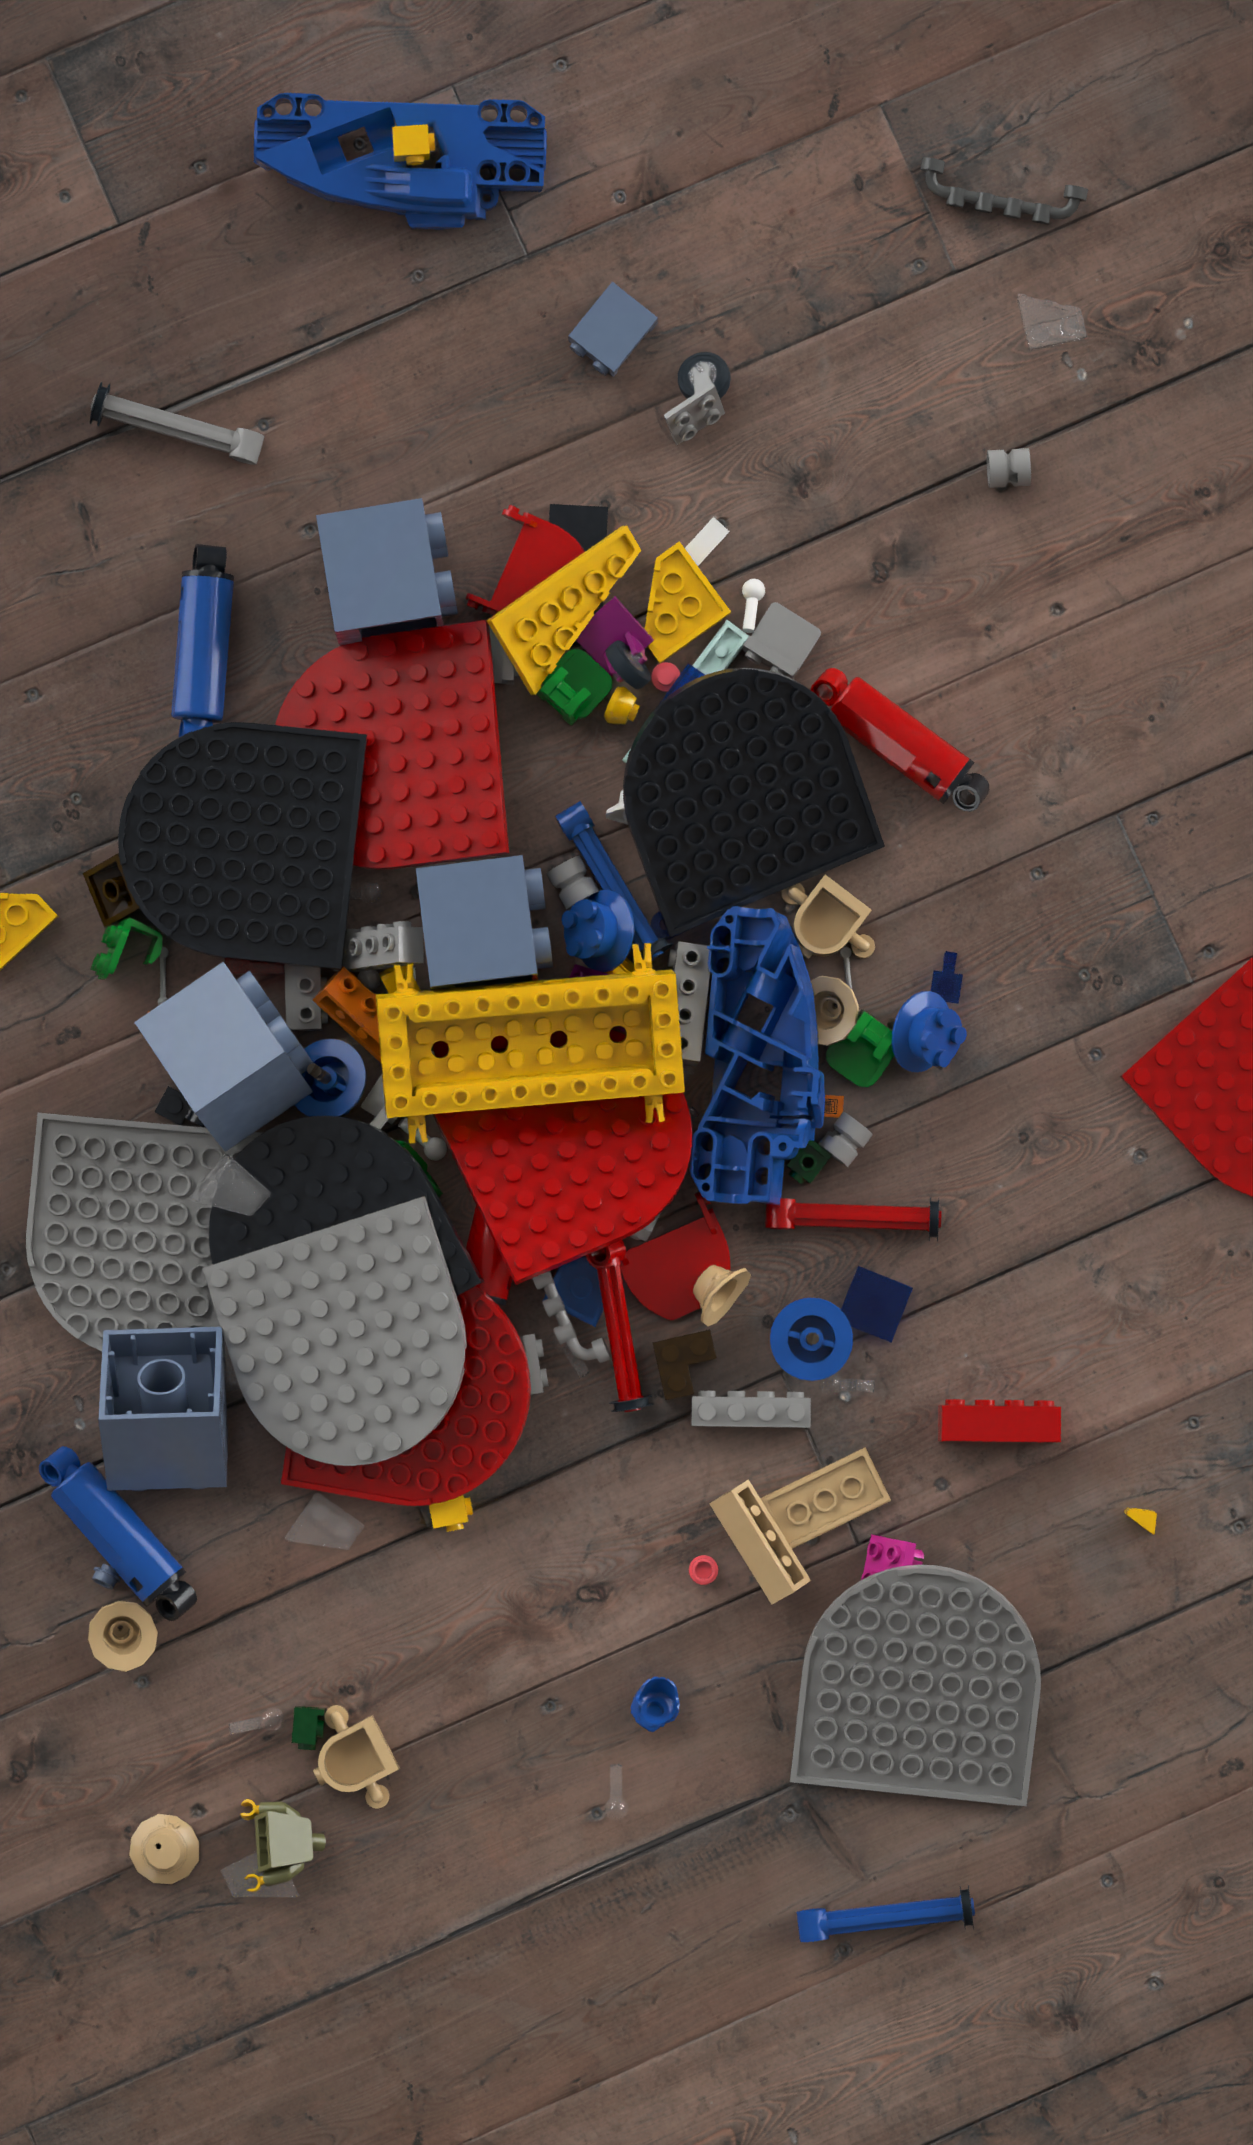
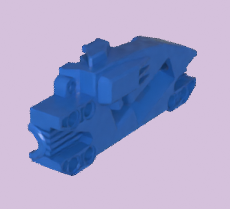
(439, 198)
(788, 1040)

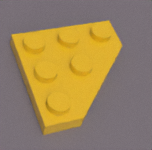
(680, 603)
(21, 922)

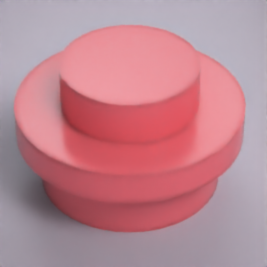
(664, 676)
(703, 1570)

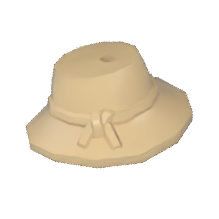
(834, 1022)
(718, 1291)
(123, 1647)
(177, 1853)

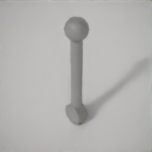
(845, 953)
(164, 954)

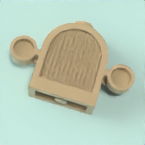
(828, 920)
(355, 1757)

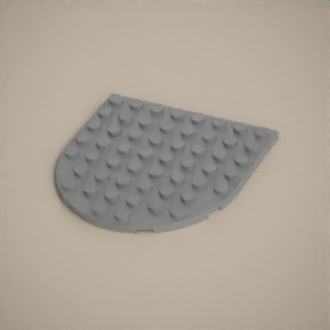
(115, 1224)
(346, 1335)
(920, 1690)

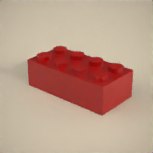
(999, 1423)

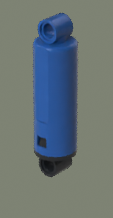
(202, 640)
(118, 1533)

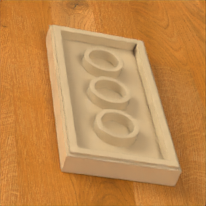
(827, 1498)

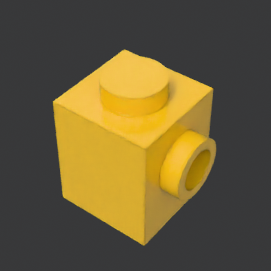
(412, 144)
(451, 1513)

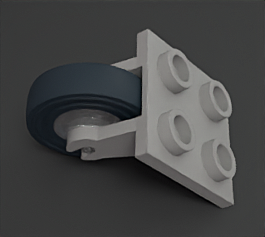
(703, 382)

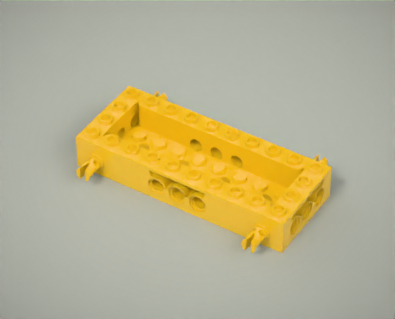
(530, 1067)

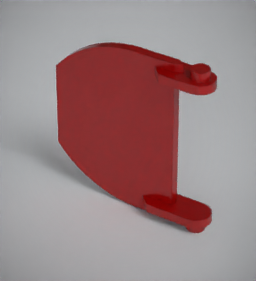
(537, 554)
(667, 1267)

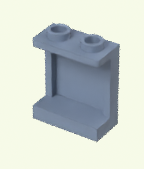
(611, 330)

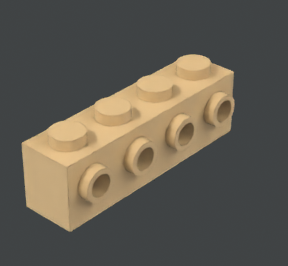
(760, 1542)

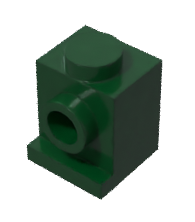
(819, 1157)
(307, 1726)

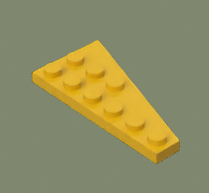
(555, 612)

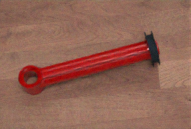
(793, 1214)
(618, 1327)

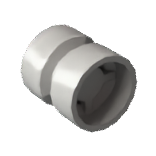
(1008, 468)
(571, 879)
(845, 1139)

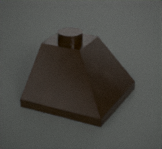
(110, 891)

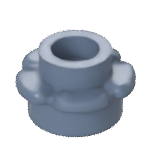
(105, 1576)

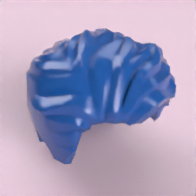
(655, 1703)

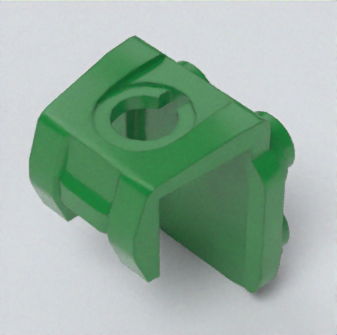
(575, 686)
(115, 939)
(863, 1052)

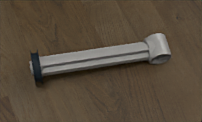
(241, 444)

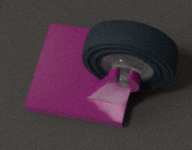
(618, 643)

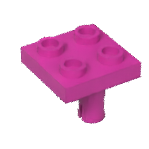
(889, 1553)

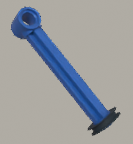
(579, 828)
(819, 1924)

